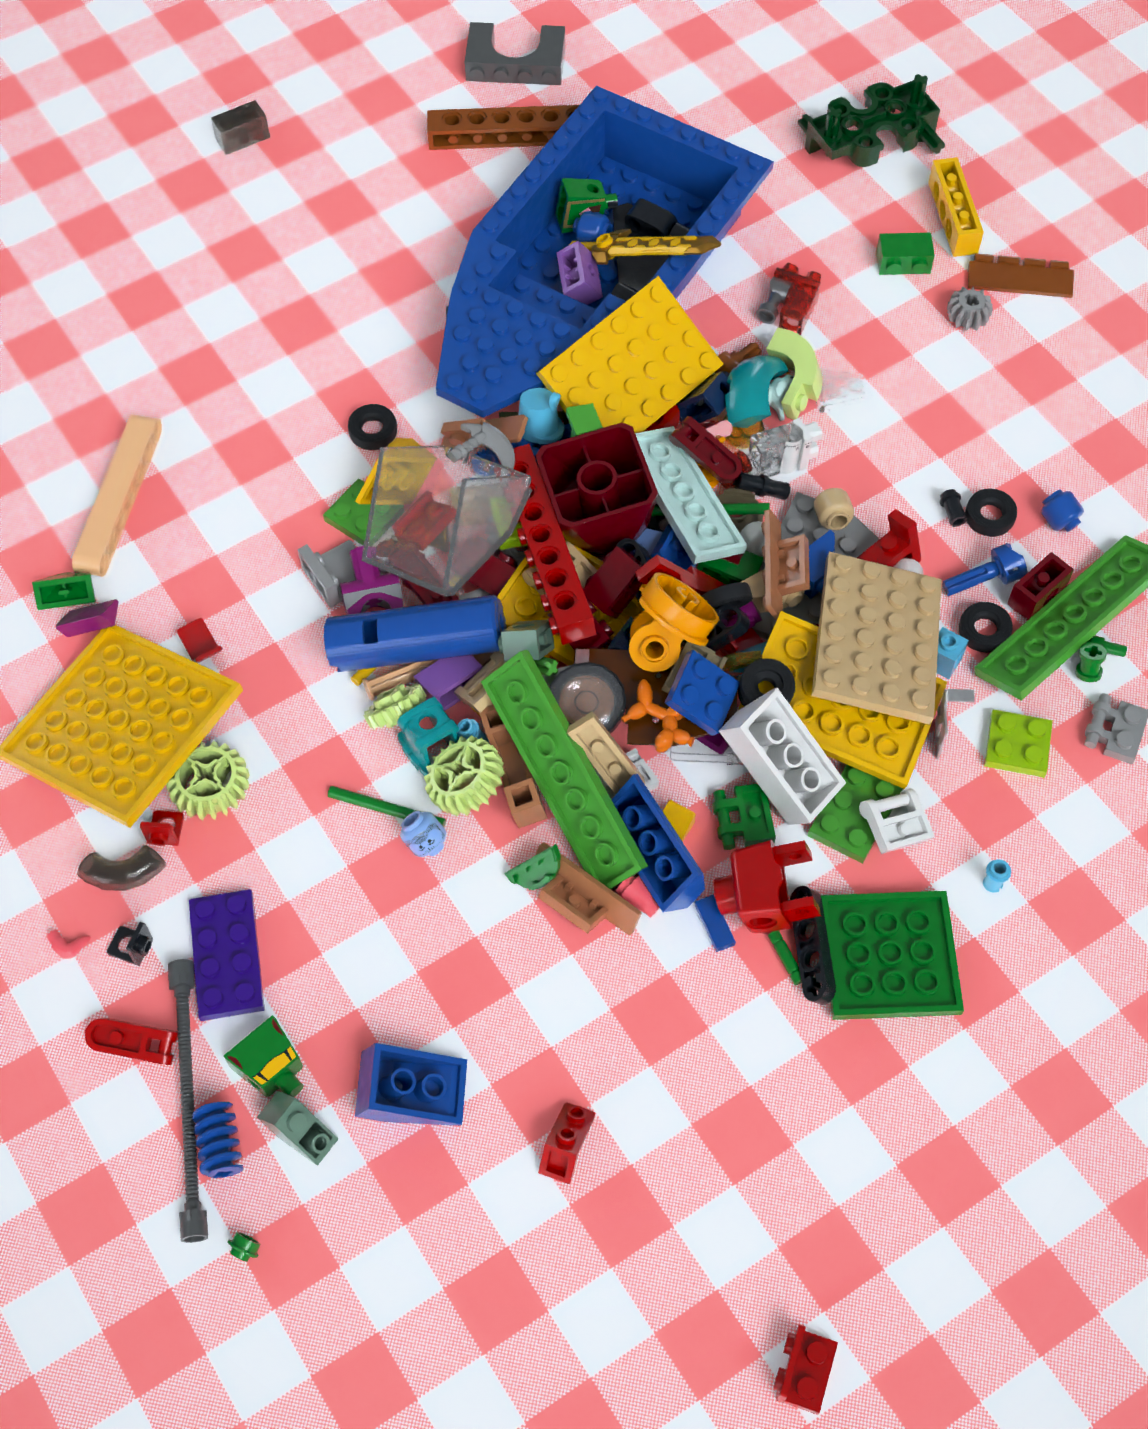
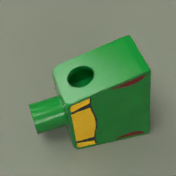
(267, 1060)

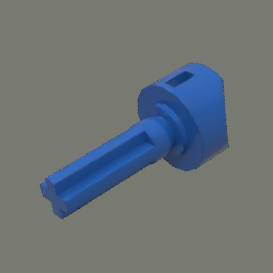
(1001, 565)

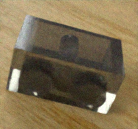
(240, 127)

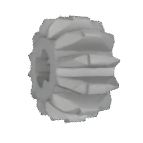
(969, 308)

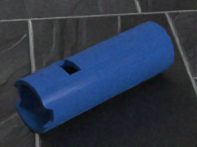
(414, 633)

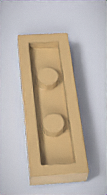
(603, 751)

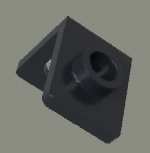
(138, 946)

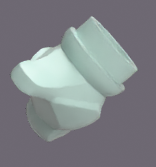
(777, 391)

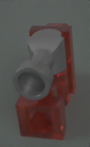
(796, 293)

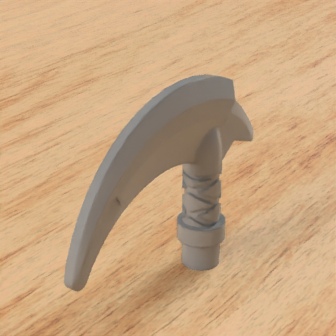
(489, 437)

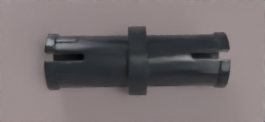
(762, 485)

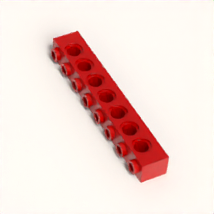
(551, 558)

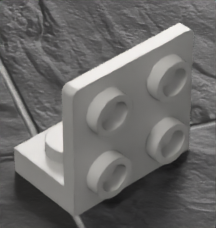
(328, 570)

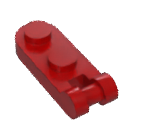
(130, 1040)

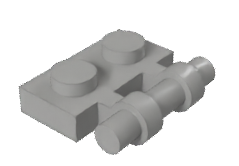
(1126, 731)

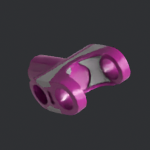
(369, 587)

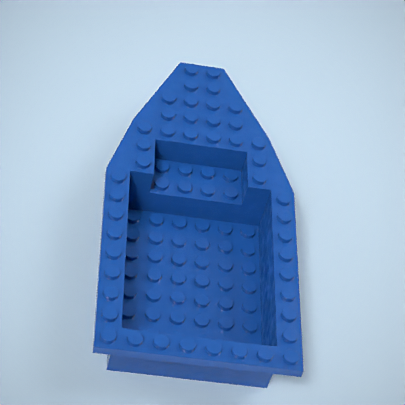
(508, 293)

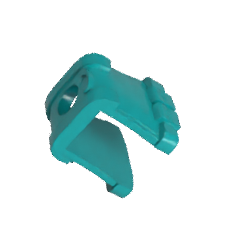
(417, 740)

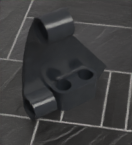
(643, 220)

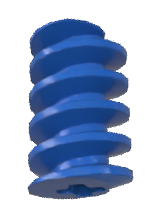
(214, 1140)

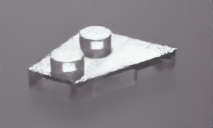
(842, 390)

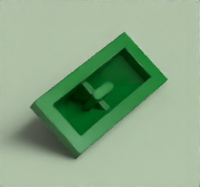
(64, 590)

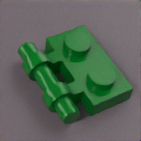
(753, 813)

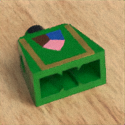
(581, 196)

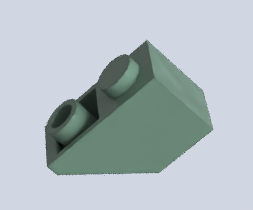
(297, 1127)

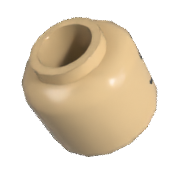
(834, 508)

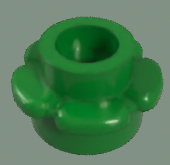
(243, 1246)

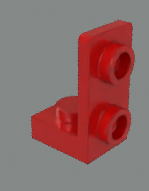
(565, 1142)

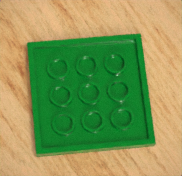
(892, 955)

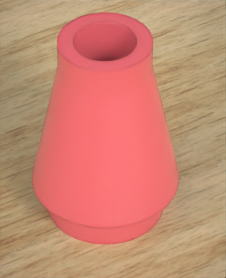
(638, 895)

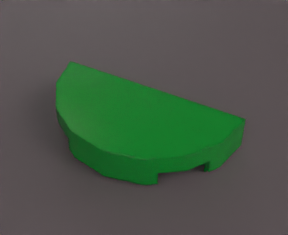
(537, 870)

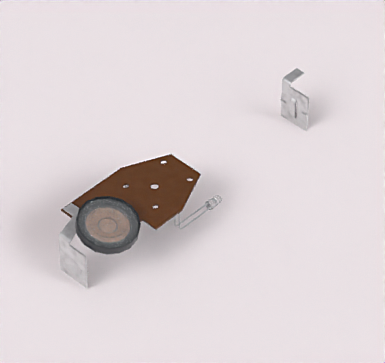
(608, 684)

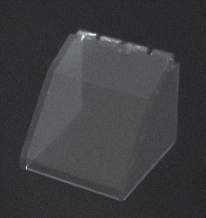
(438, 516)

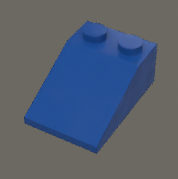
(410, 1086)

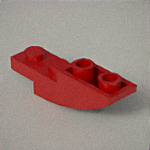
(692, 577)

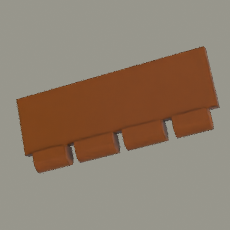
(1024, 279)

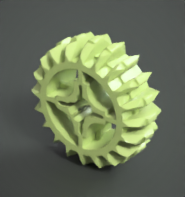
(460, 771)
(204, 795)

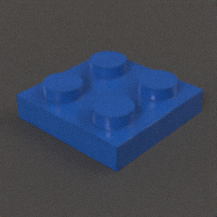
(702, 692)

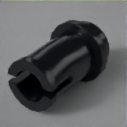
(951, 502)

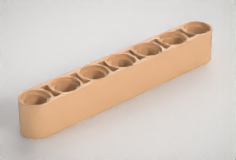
(117, 495)

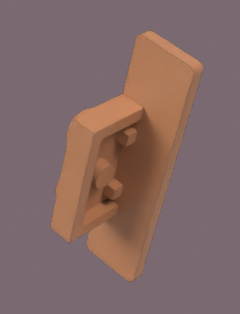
(512, 427)
(785, 564)
(586, 899)

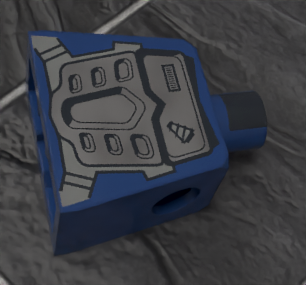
(713, 392)

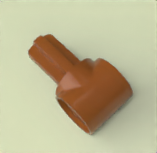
(732, 359)

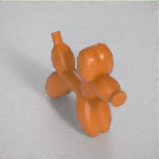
(669, 719)

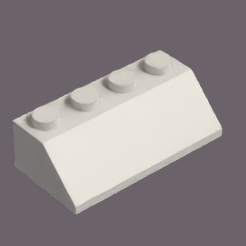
(783, 757)

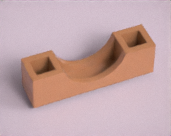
(518, 782)

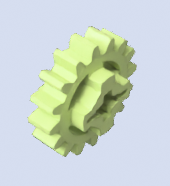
(393, 704)

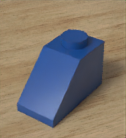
(817, 557)

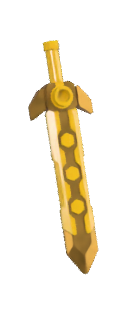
(618, 244)

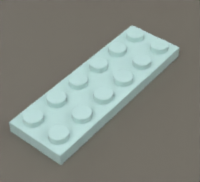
(689, 500)

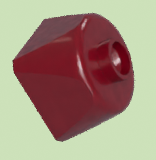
(599, 487)

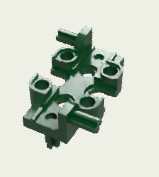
(862, 146)

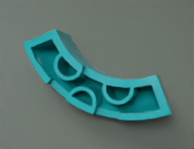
(749, 389)

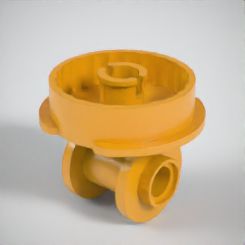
(670, 616)

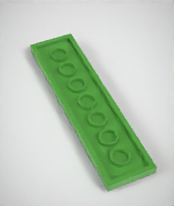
(1068, 620)
(563, 771)

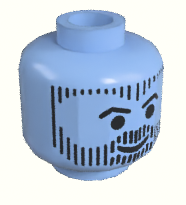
(423, 834)

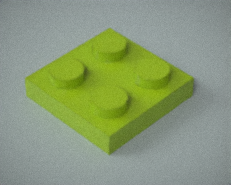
(1018, 743)

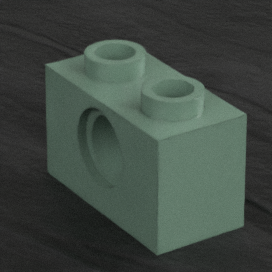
(529, 636)

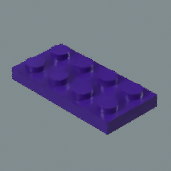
(226, 955)

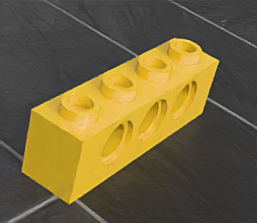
(955, 207)

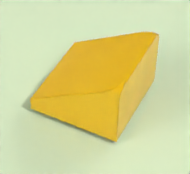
(680, 818)

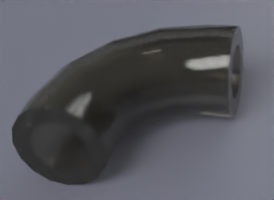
(121, 874)

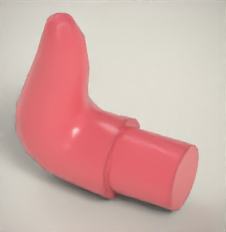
(65, 949)

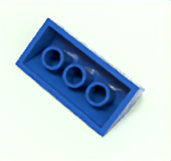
(671, 870)

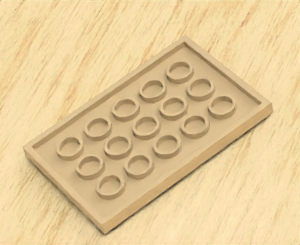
(878, 638)

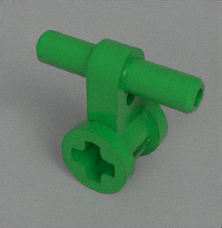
(1093, 655)

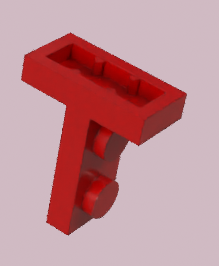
(897, 544)

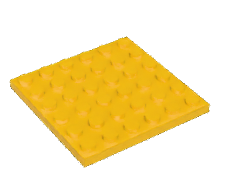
(119, 723)

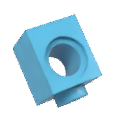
(950, 652)

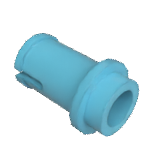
(470, 727)
(997, 873)

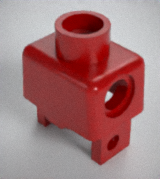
(760, 889)

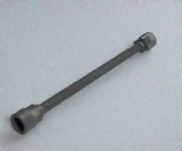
(193, 1219)

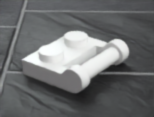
(899, 830)

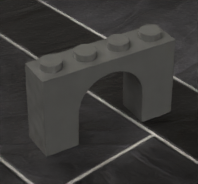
(540, 67)

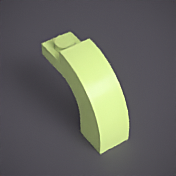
(801, 359)

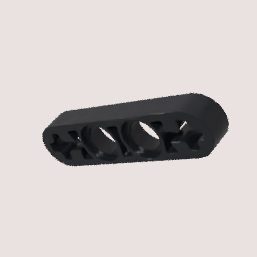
(807, 946)

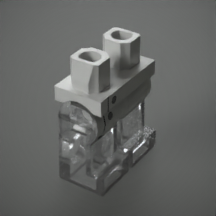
(784, 448)

